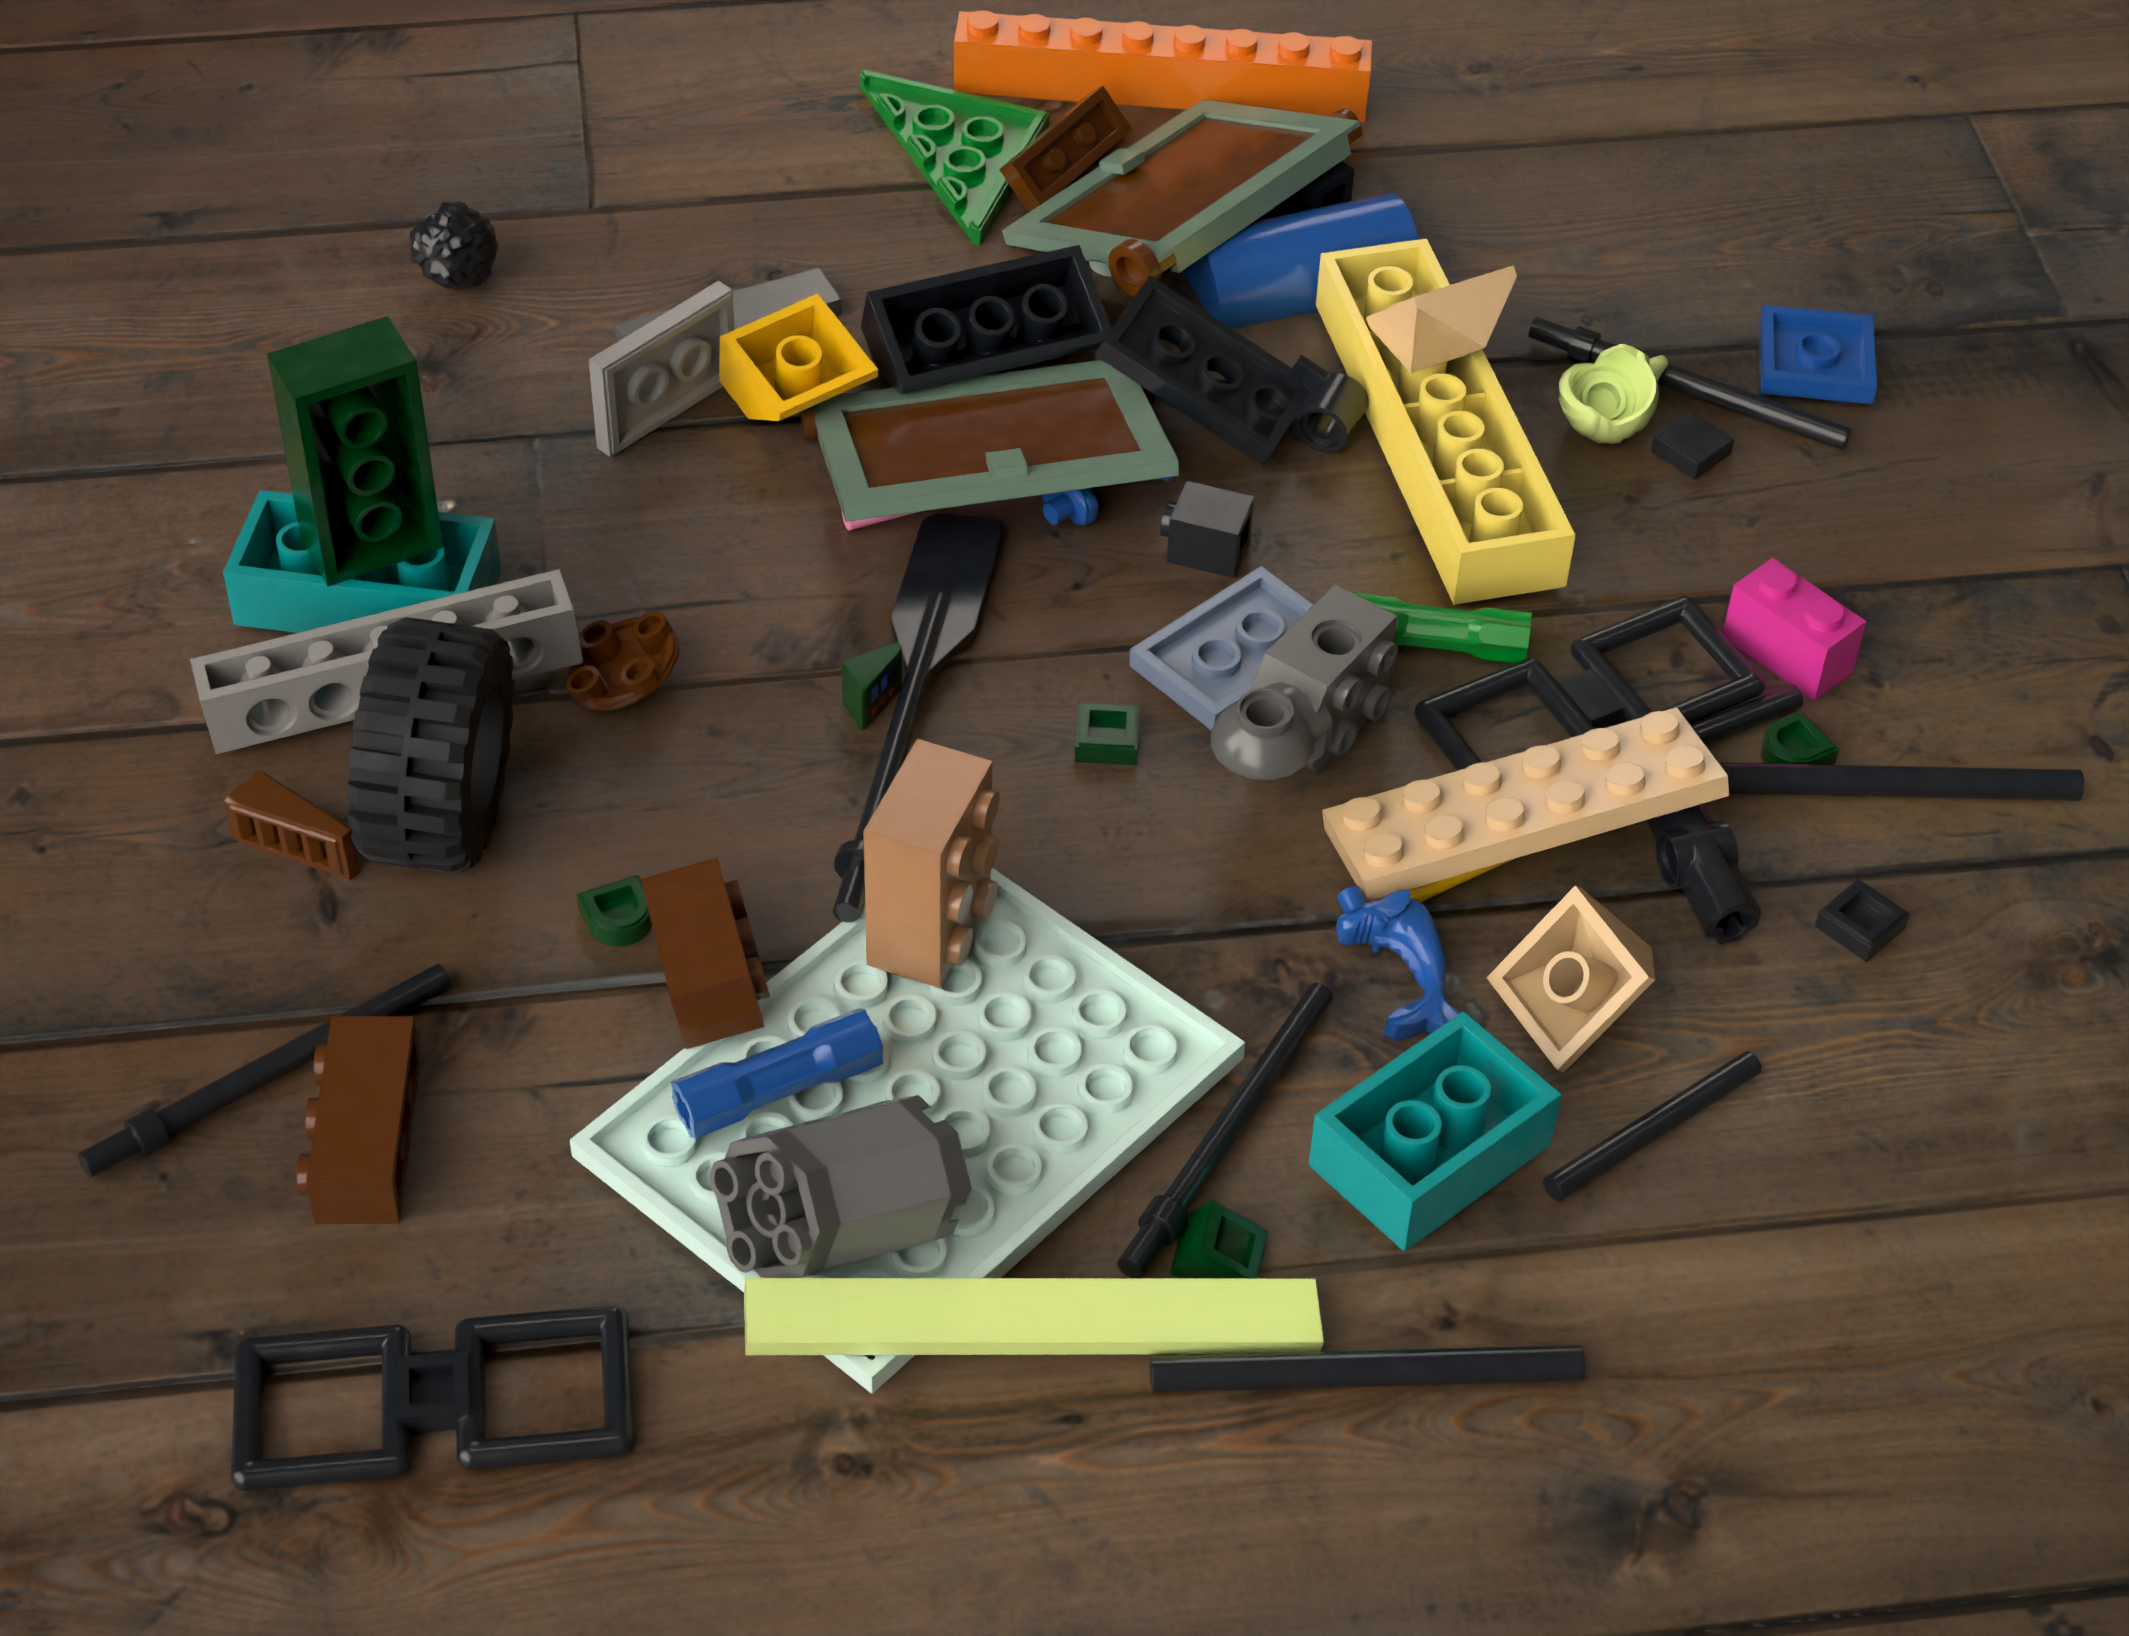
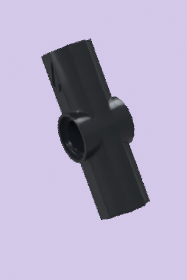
(1705, 864)

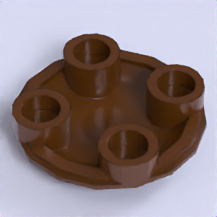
(622, 661)

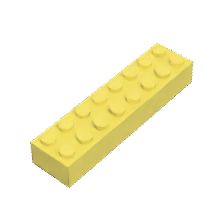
(1447, 436)

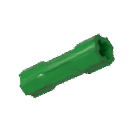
(1483, 632)

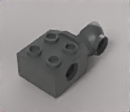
(1311, 690)

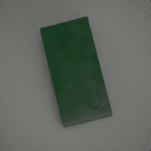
(356, 449)

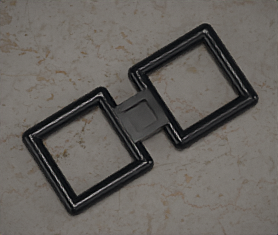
(1599, 693)
(431, 1396)

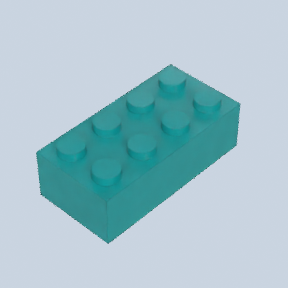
(280, 589)

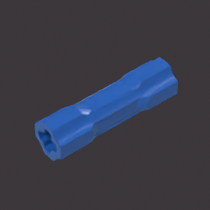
(732, 1090)

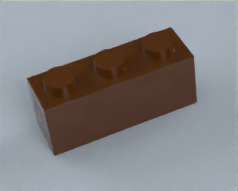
(706, 952)
(361, 1120)

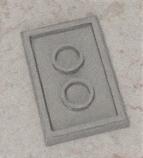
(659, 369)

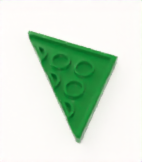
(956, 142)

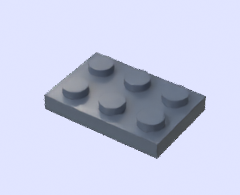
(1217, 647)

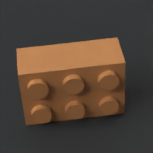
(930, 863)

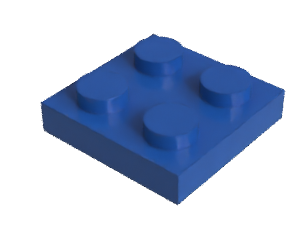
(1817, 354)

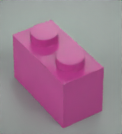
(1793, 628)

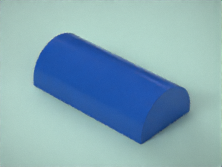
(1275, 262)

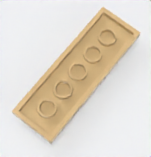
(1524, 803)

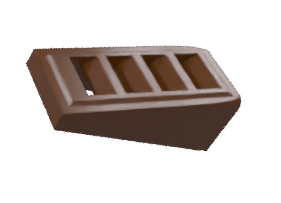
(289, 826)

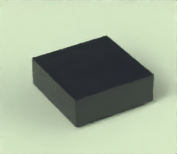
(1692, 444)
(1862, 920)

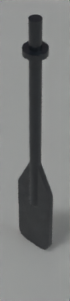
(932, 623)

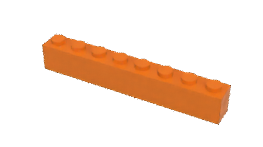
(1158, 64)

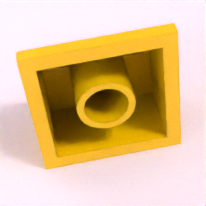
(791, 361)

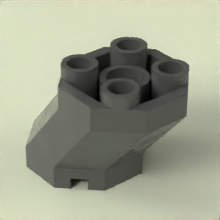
(840, 1189)

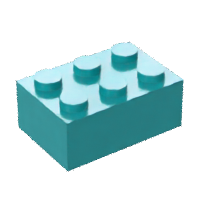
(1433, 1130)

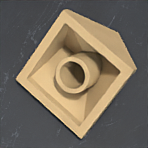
(1444, 321)
(1573, 976)

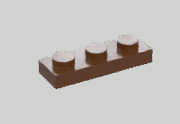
(1065, 149)

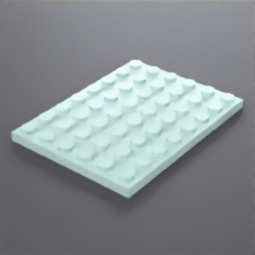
(1032, 1050)

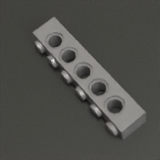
(317, 674)

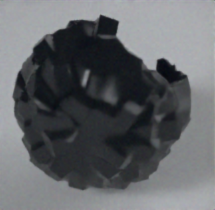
(455, 246)

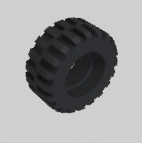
(430, 745)

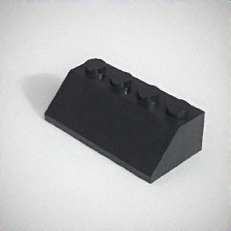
(984, 320)

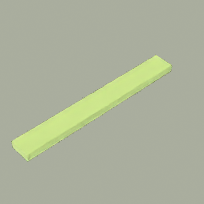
(1030, 1316)

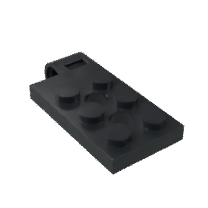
(1261, 393)

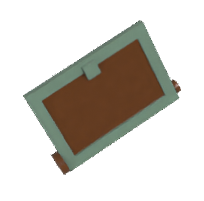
(1187, 187)
(989, 439)

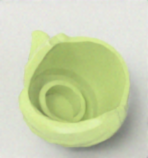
(1613, 394)

